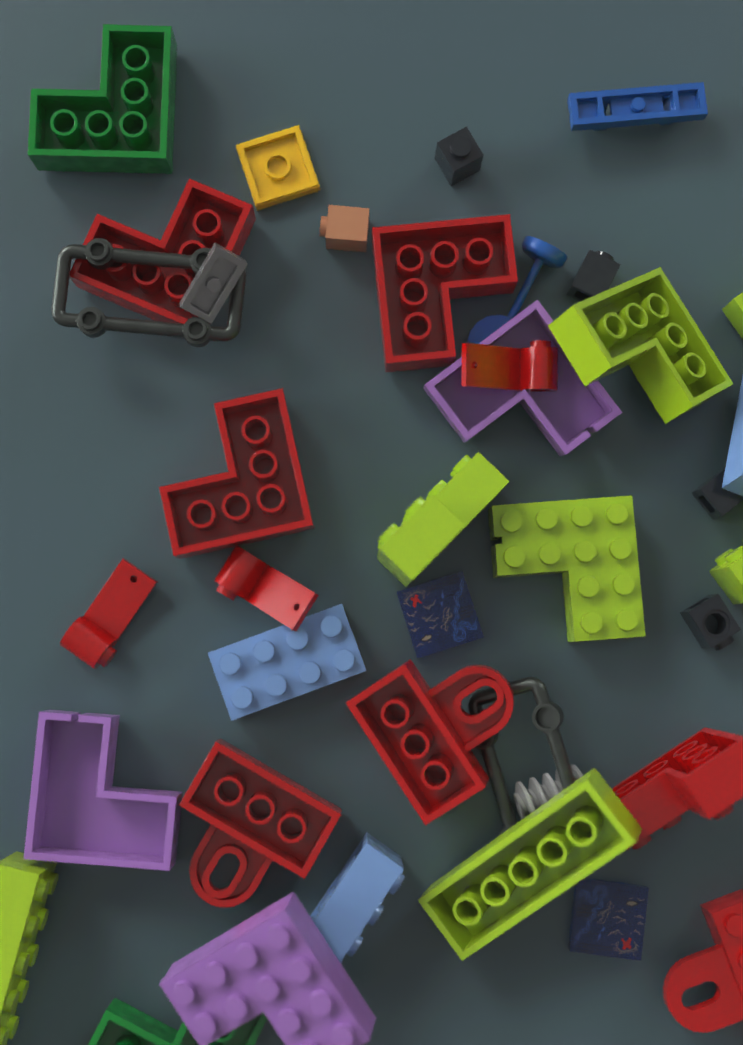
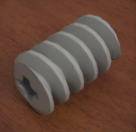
(536, 795)

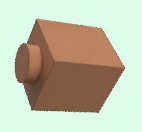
(345, 228)

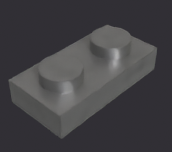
(213, 283)

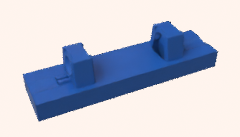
(637, 106)

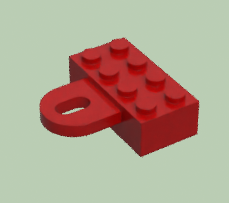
(429, 735)
(256, 818)
(716, 964)

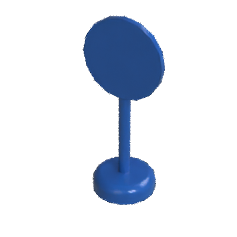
(542, 254)

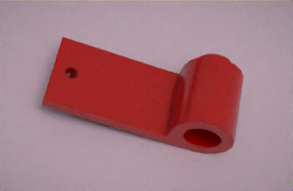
(511, 368)
(265, 588)
(100, 628)

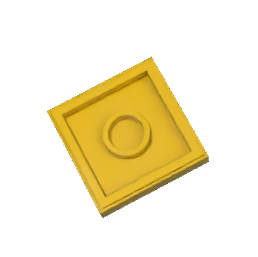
(277, 167)

